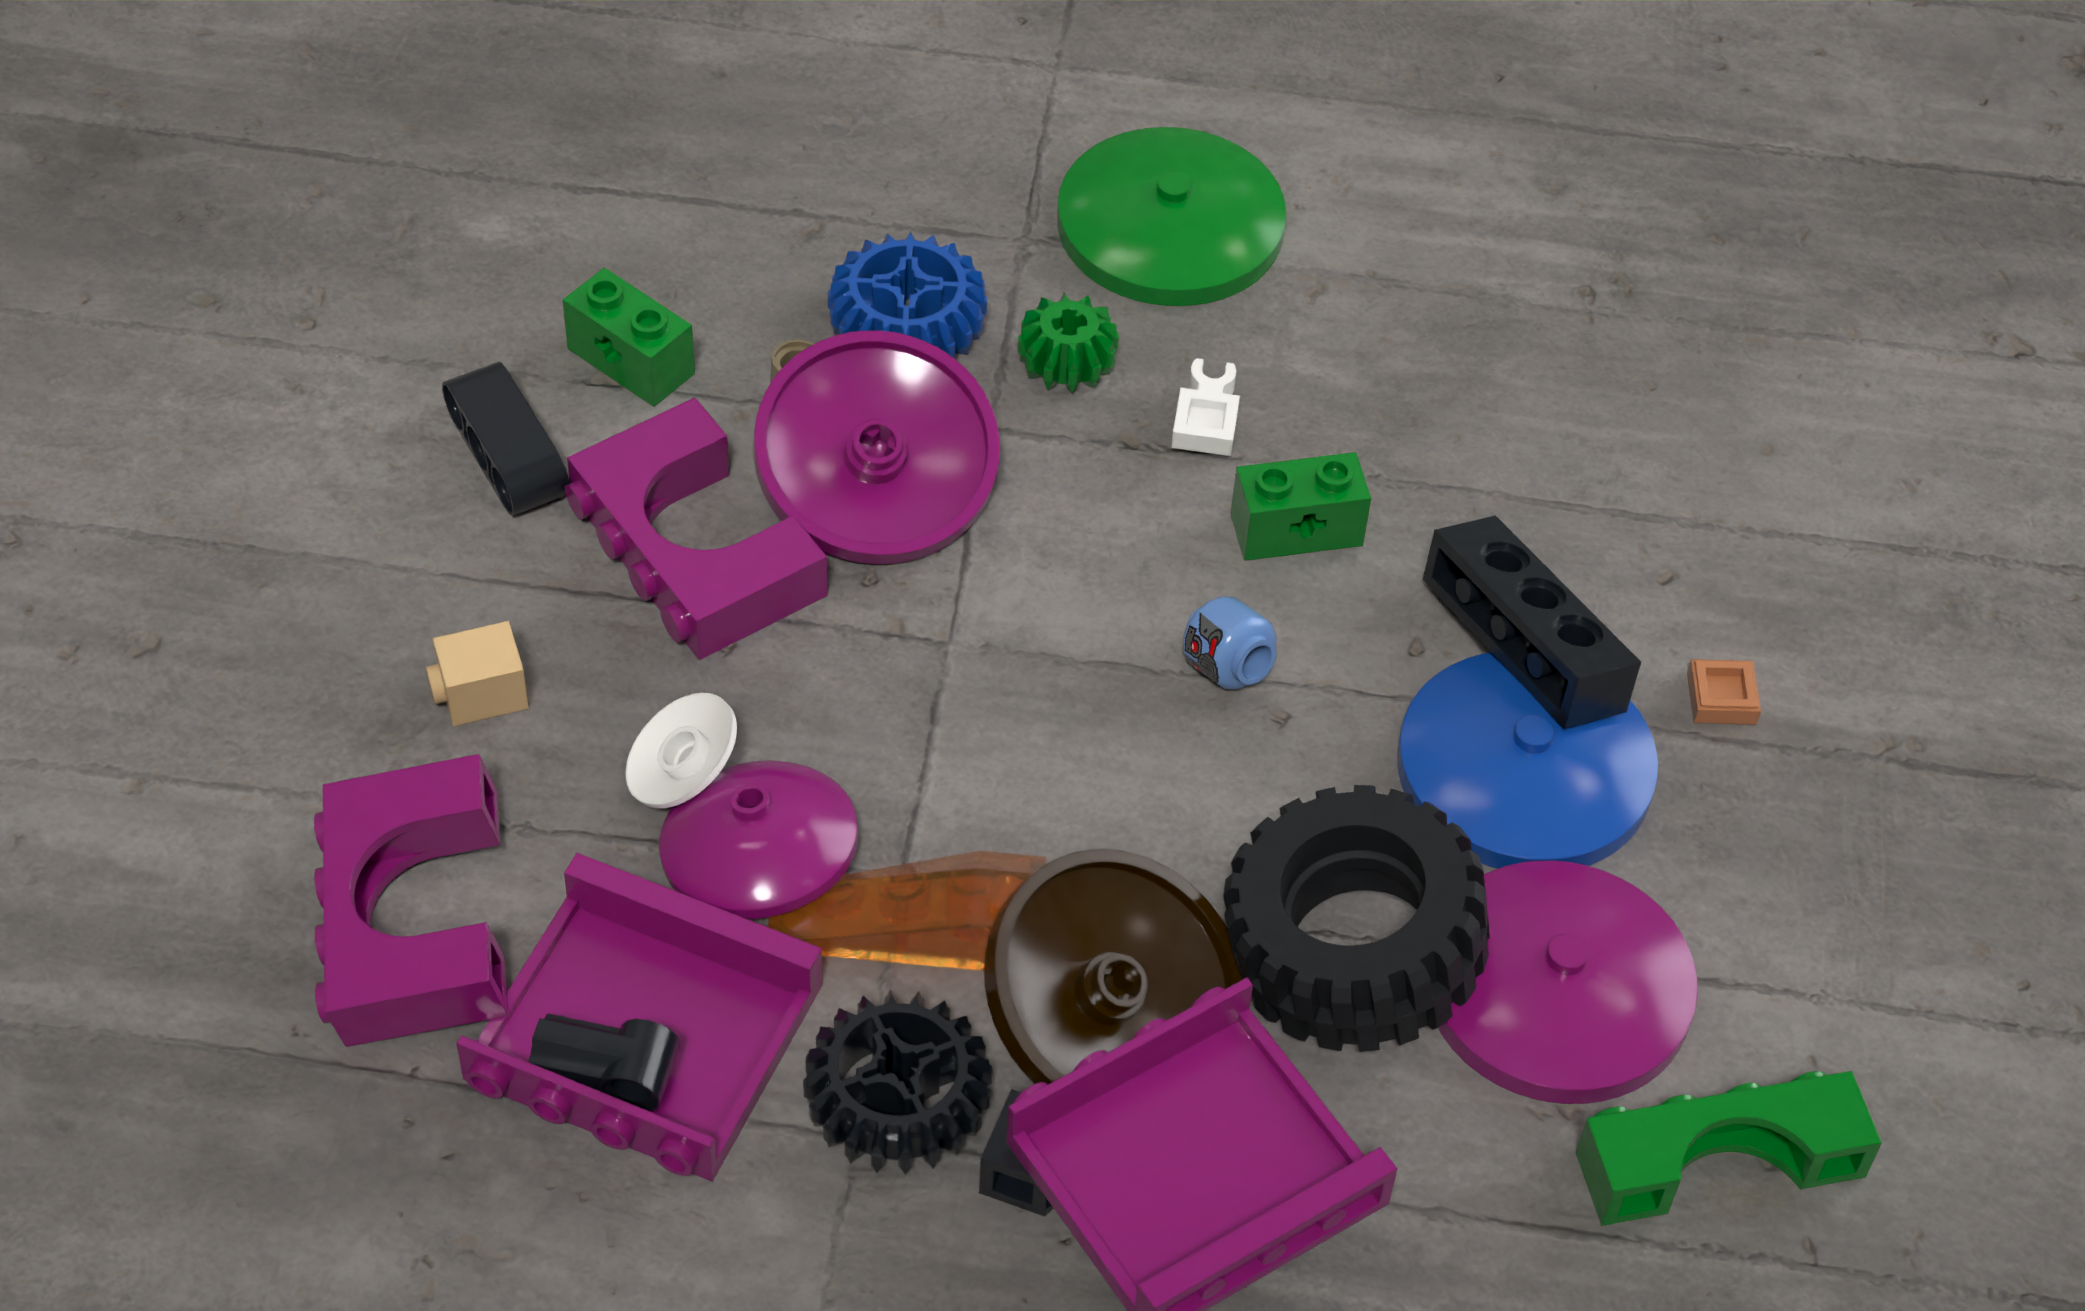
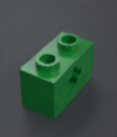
(629, 336)
(1300, 506)

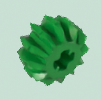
(1068, 342)

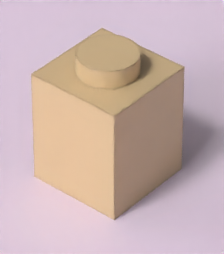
(478, 674)

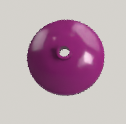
(760, 839)

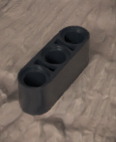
(505, 438)

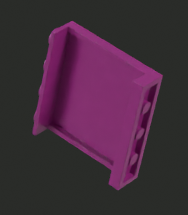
(661, 957)
(1194, 1157)

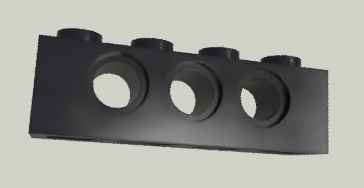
(1531, 621)

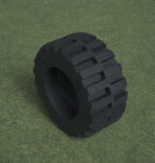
(1370, 988)

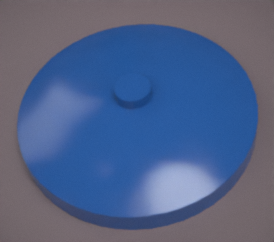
(1517, 776)

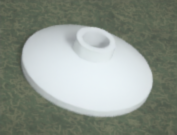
(681, 750)

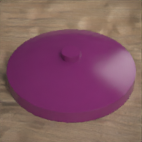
(876, 446)
(1578, 986)

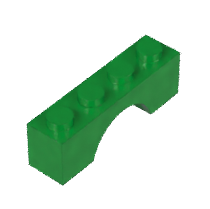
(1805, 1127)

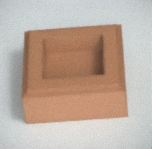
(1723, 691)

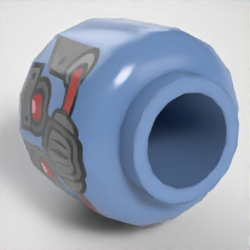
(1230, 643)

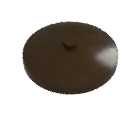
(1096, 955)

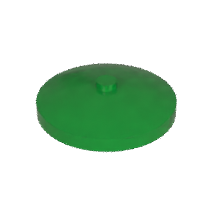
(1171, 216)

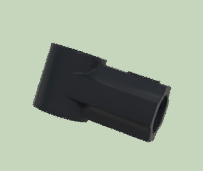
(620, 1062)

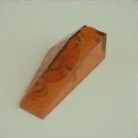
(913, 911)

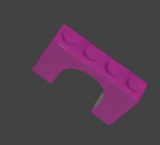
(701, 594)
(369, 835)

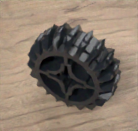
(874, 1108)

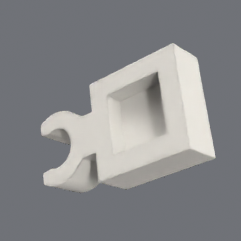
(1207, 412)

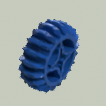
(941, 286)

